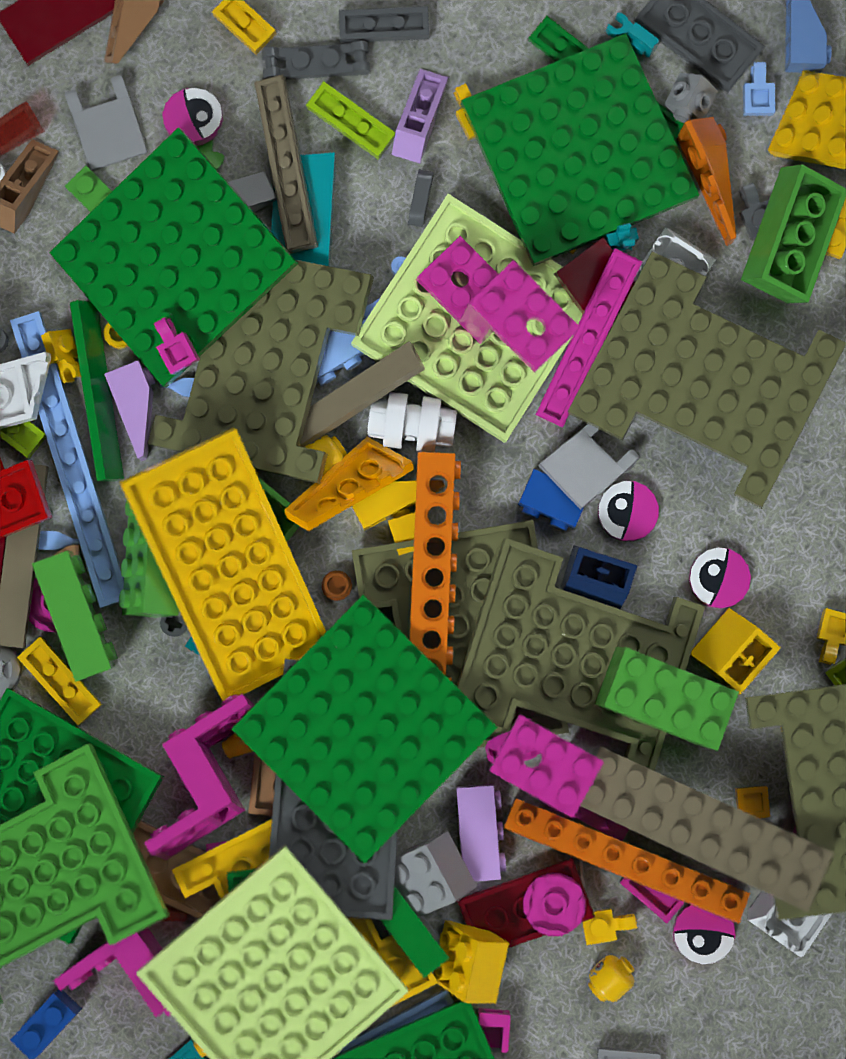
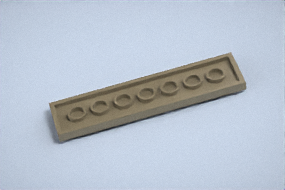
(708, 830)

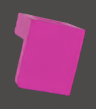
(495, 1027)

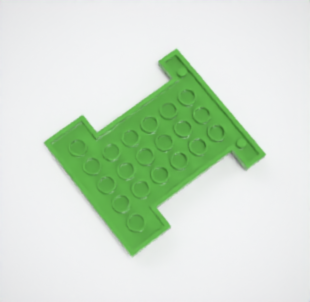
(72, 863)

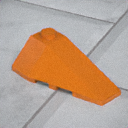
(707, 156)

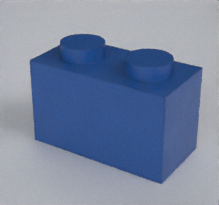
(547, 499)
(46, 1024)

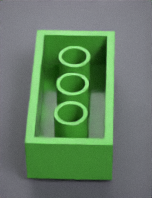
(794, 234)
(144, 586)
(74, 615)
(666, 698)

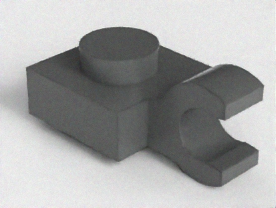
(754, 209)

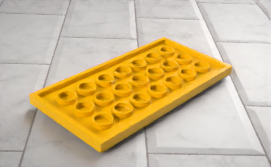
(225, 562)

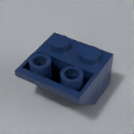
(598, 577)

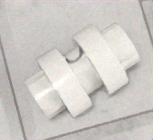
(395, 419)

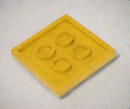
(814, 122)

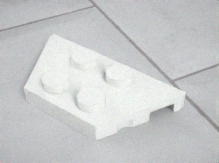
(22, 388)

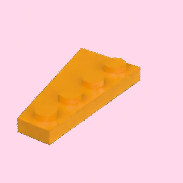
(354, 478)

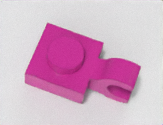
(177, 349)

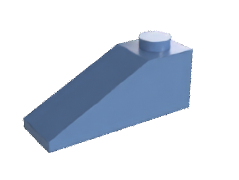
(805, 39)

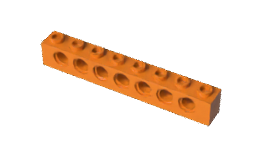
(428, 467)
(626, 861)

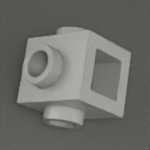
(690, 97)

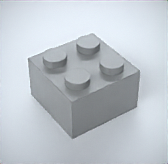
(432, 875)

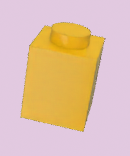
(403, 529)

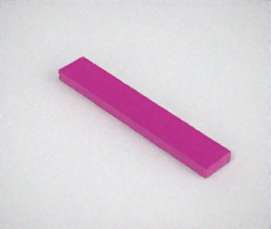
(590, 337)

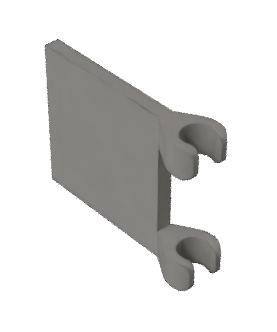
(109, 129)
(584, 467)

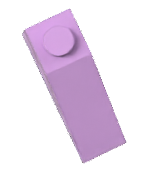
(419, 116)
(134, 400)

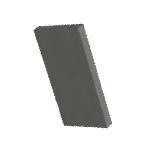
(702, 38)

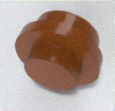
(336, 585)

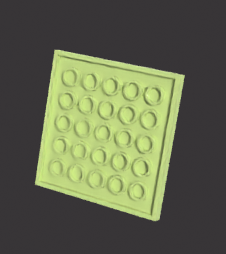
(477, 380)
(273, 971)

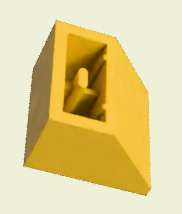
(734, 651)
(473, 963)

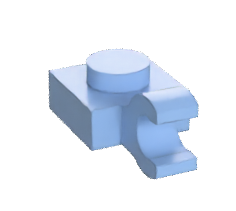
(758, 95)

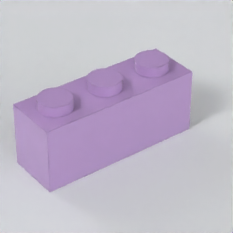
(480, 831)

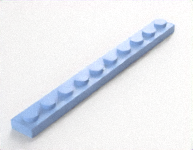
(73, 469)

